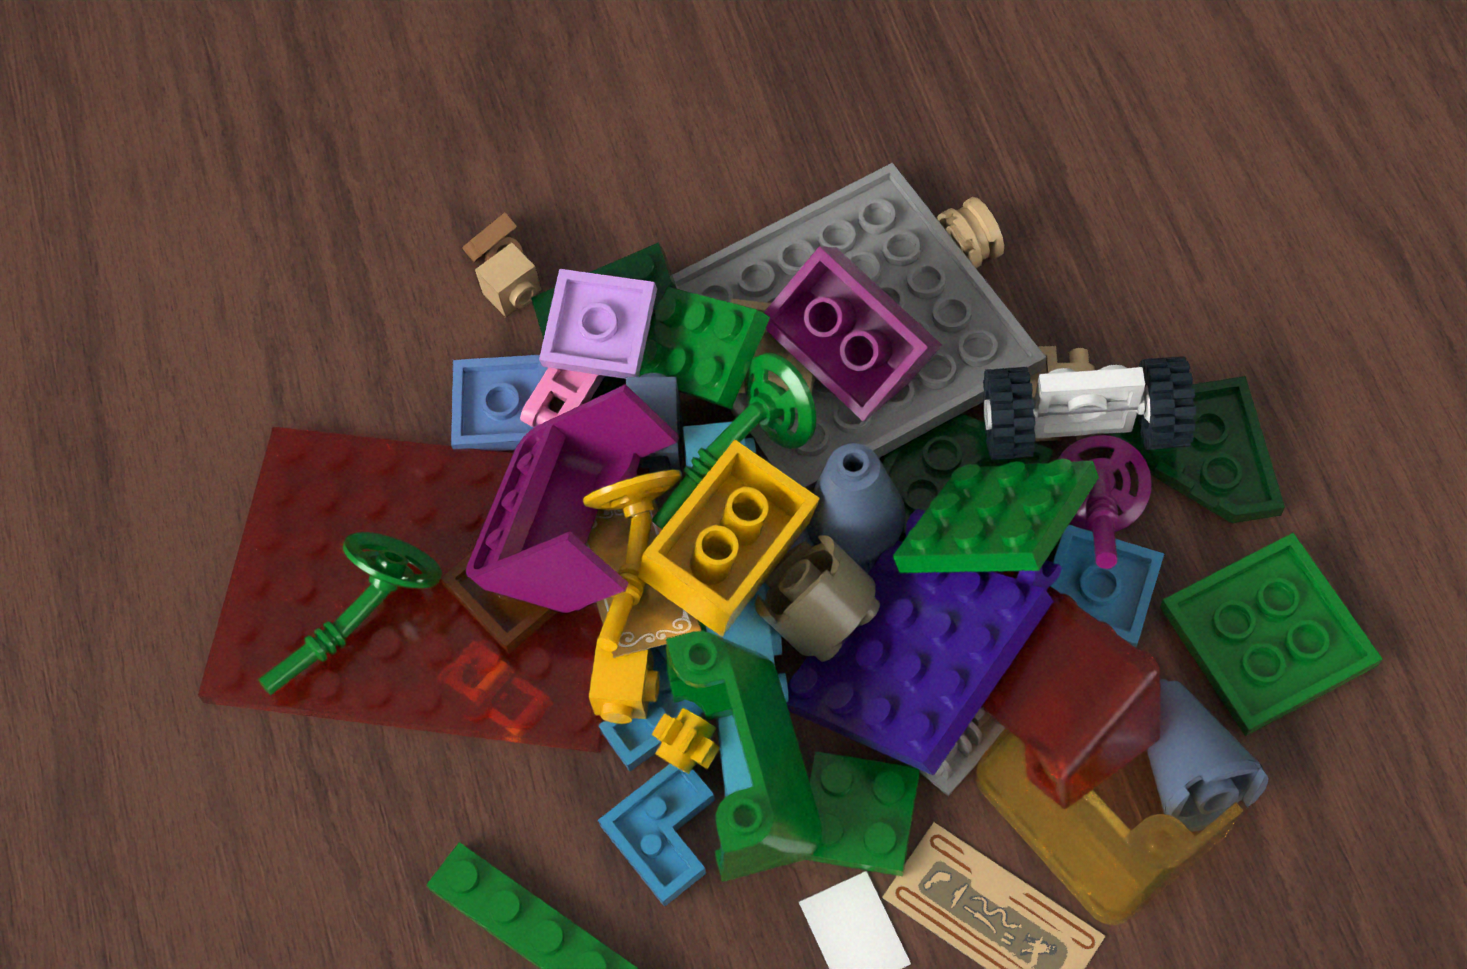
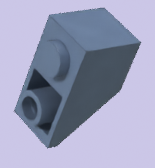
(663, 398)

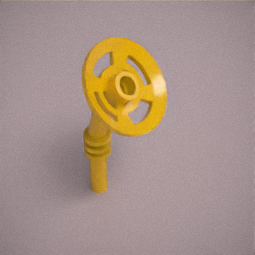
(635, 499)

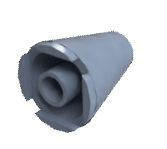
(857, 504)
(1199, 762)

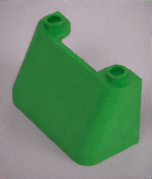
(778, 815)

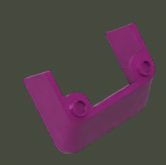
(538, 520)

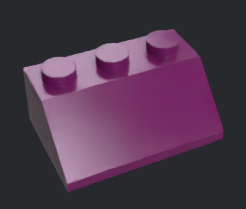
(849, 332)

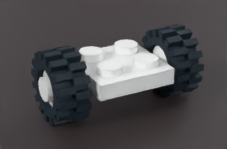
(1089, 405)

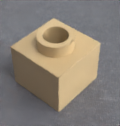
(508, 280)

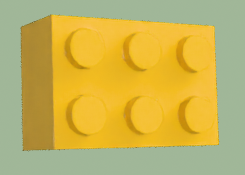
(727, 537)

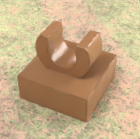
(491, 239)

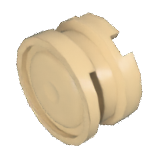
(974, 230)

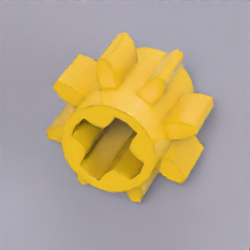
(685, 740)

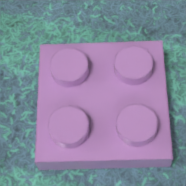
(598, 324)

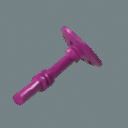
(1099, 508)

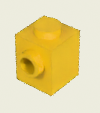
(623, 685)

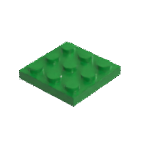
(997, 517)
(1270, 633)

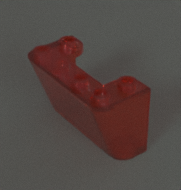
(1077, 701)

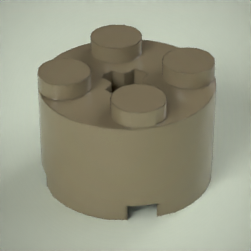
(818, 598)

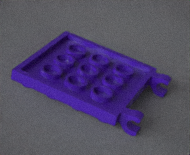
(924, 658)

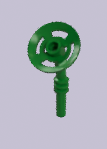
(763, 410)
(387, 572)

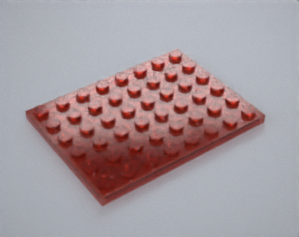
(420, 652)

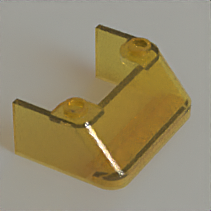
(1088, 844)

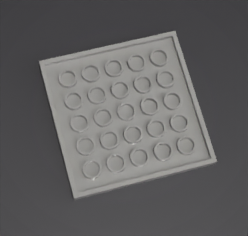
(919, 265)

